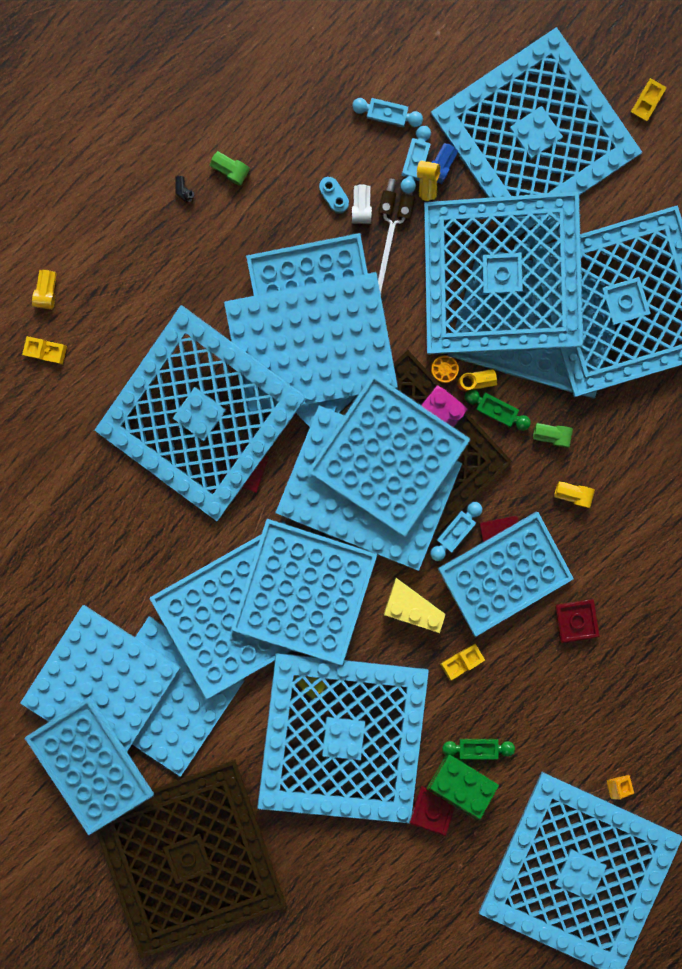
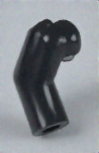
(181, 191)

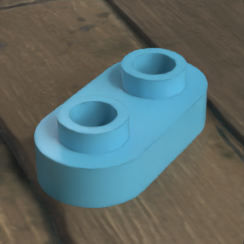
(334, 194)

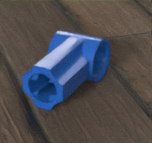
(445, 159)

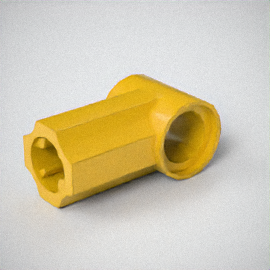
(428, 175)
(44, 294)
(479, 380)
(578, 494)

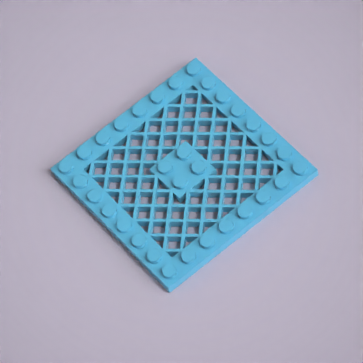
(536, 130)
(503, 273)
(623, 300)
(199, 413)
(343, 739)
(580, 874)

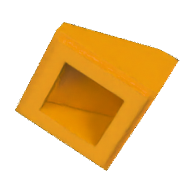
(620, 787)

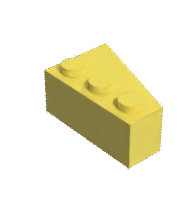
(412, 608)

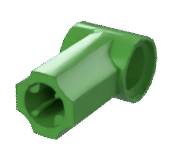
(234, 170)
(557, 435)

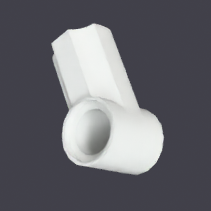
(361, 210)

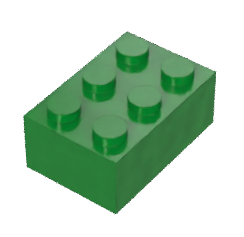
(462, 787)

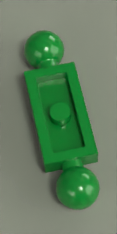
(497, 410)
(478, 748)

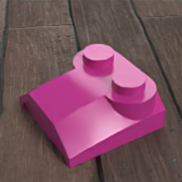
(444, 406)

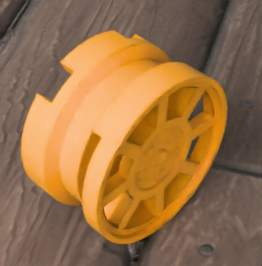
(444, 369)

